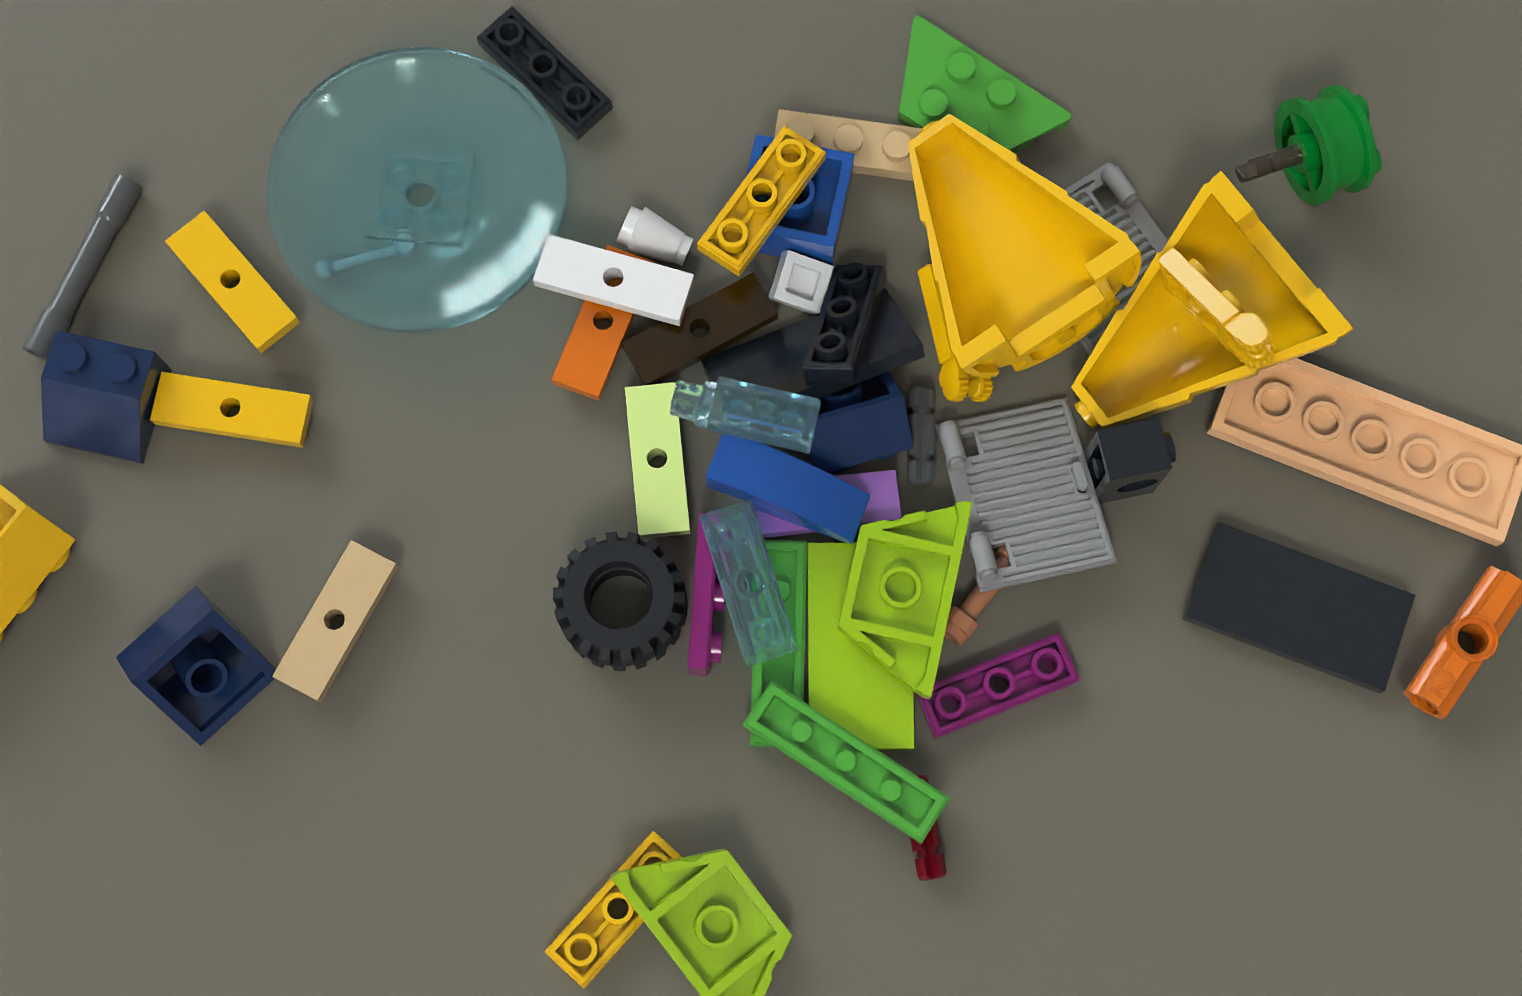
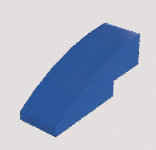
(787, 487)

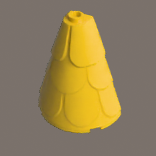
(1011, 252)
(1162, 356)

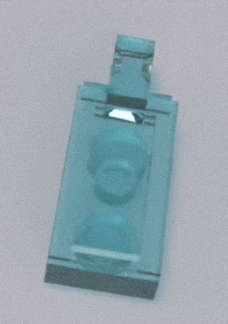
(748, 412)

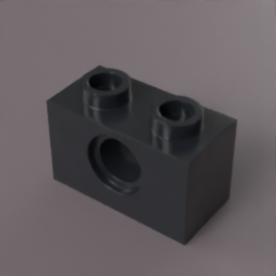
(1129, 459)

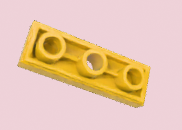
(746, 223)
(215, 265)
(205, 404)
(594, 934)

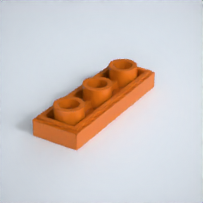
(591, 351)

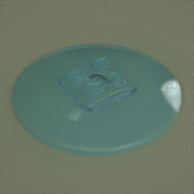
(405, 124)

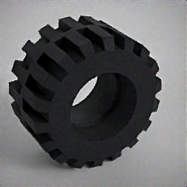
(611, 559)

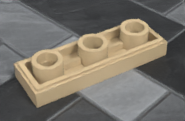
(350, 591)

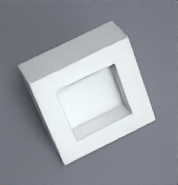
(800, 282)

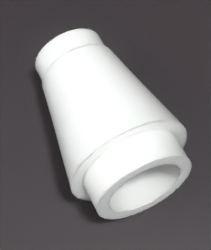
(653, 237)

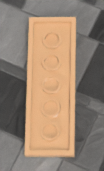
(1376, 446)

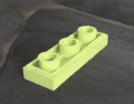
(653, 433)

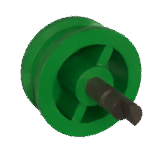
(1320, 146)

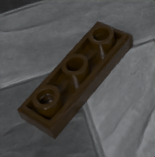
(724, 314)

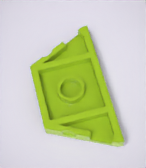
(904, 591)
(709, 921)

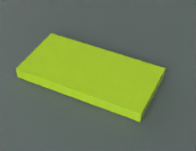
(841, 676)

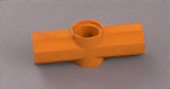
(1448, 666)

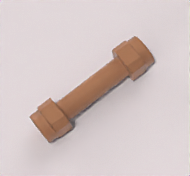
(962, 620)

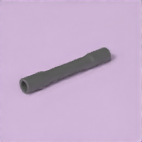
(108, 219)

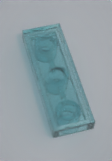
(758, 610)

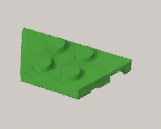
(957, 81)

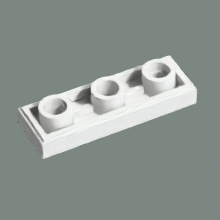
(585, 270)

